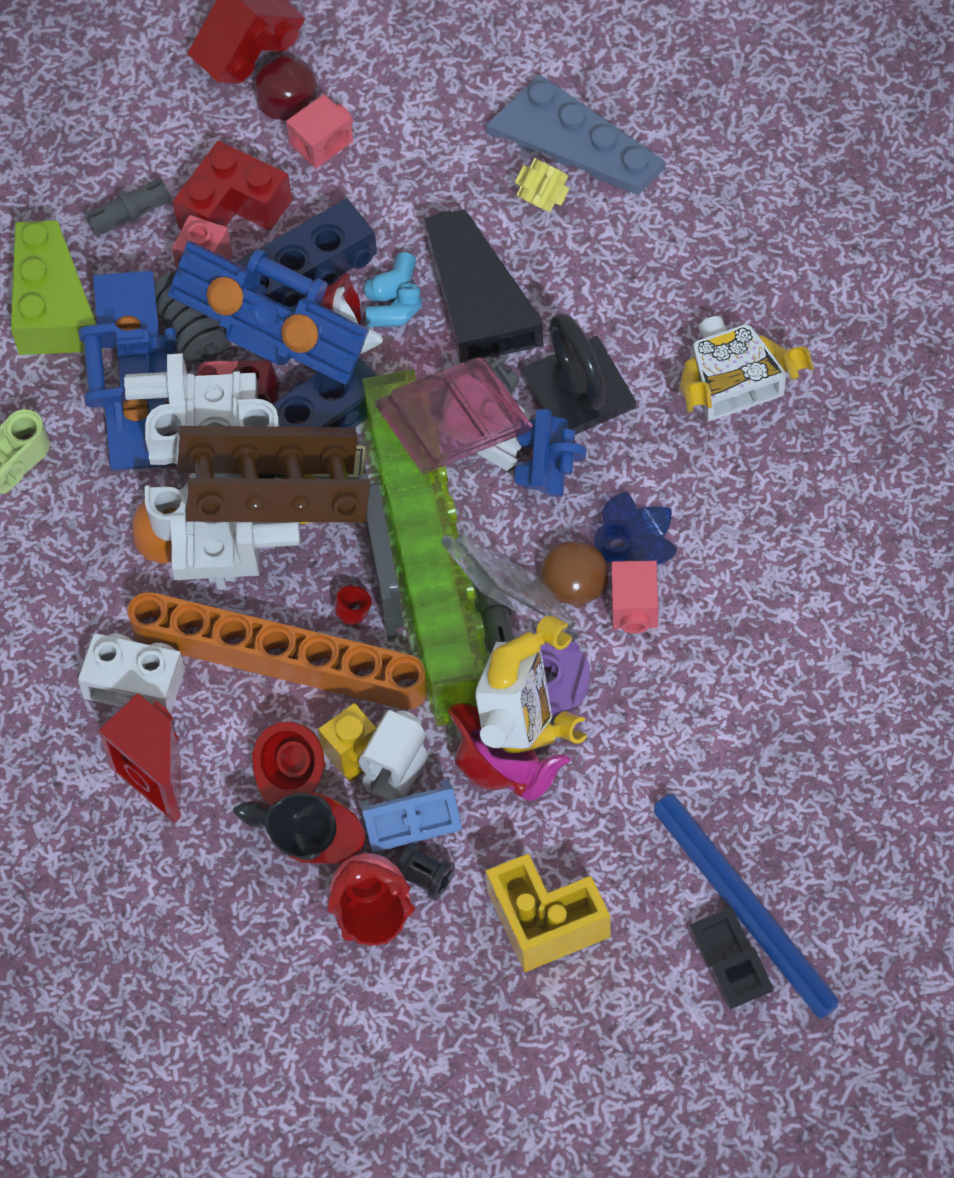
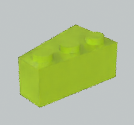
(46, 292)

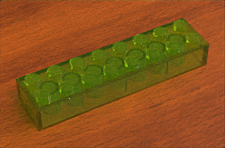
(436, 586)

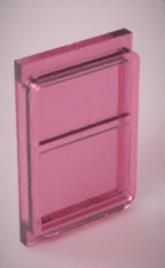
(453, 414)

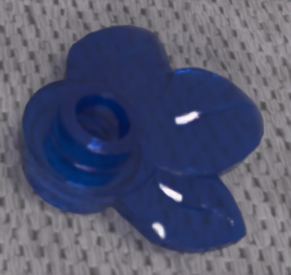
(638, 528)

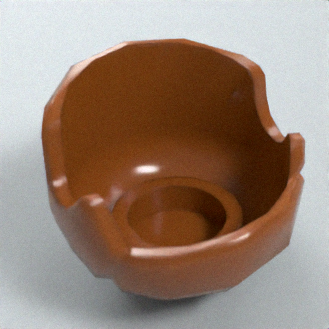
(574, 573)

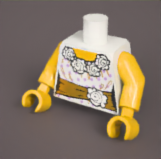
(737, 369)
(515, 693)

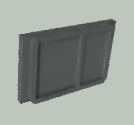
(383, 561)

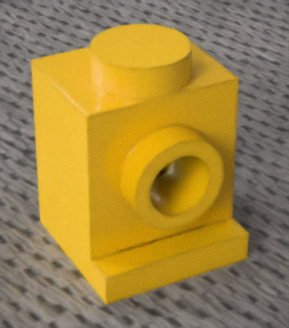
(346, 739)

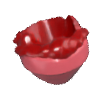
(369, 899)

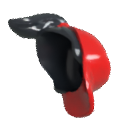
(307, 827)

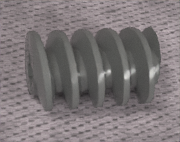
(196, 333)

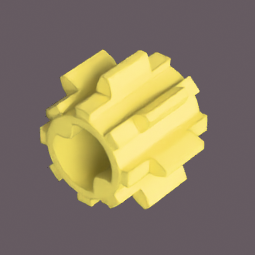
(542, 185)

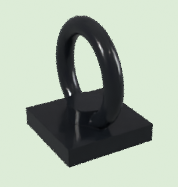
(578, 379)

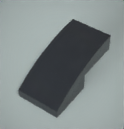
(730, 958)

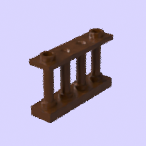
(271, 451)

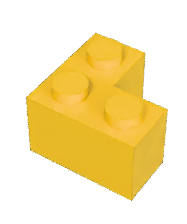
(544, 923)

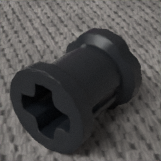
(439, 873)

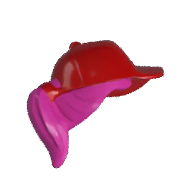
(496, 768)

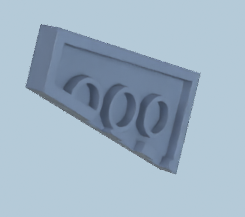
(573, 134)

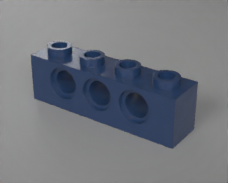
(305, 246)
(309, 402)

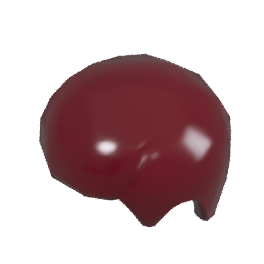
(284, 87)

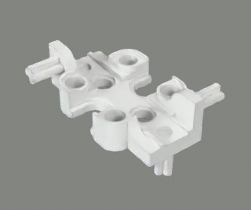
(204, 548)

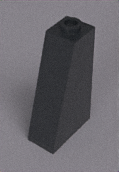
(478, 292)

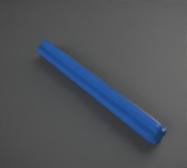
(746, 906)

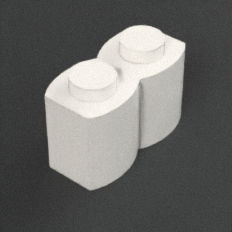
(393, 755)

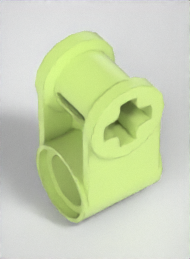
(20, 455)

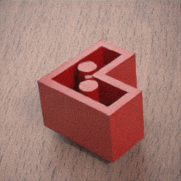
(239, 32)
(233, 184)

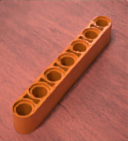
(292, 665)

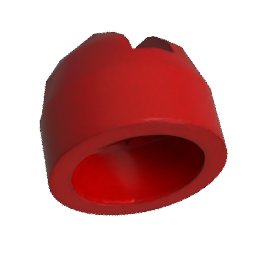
(348, 598)

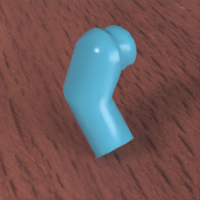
(386, 285)
(399, 312)

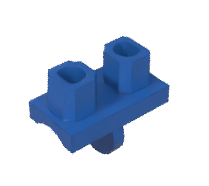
(552, 454)

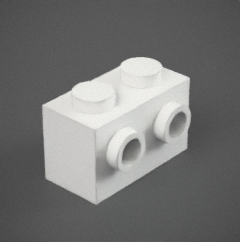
(122, 668)

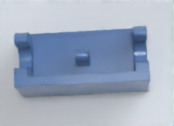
(411, 818)

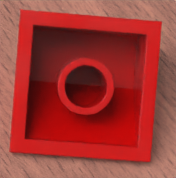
(146, 753)

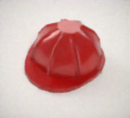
(287, 761)

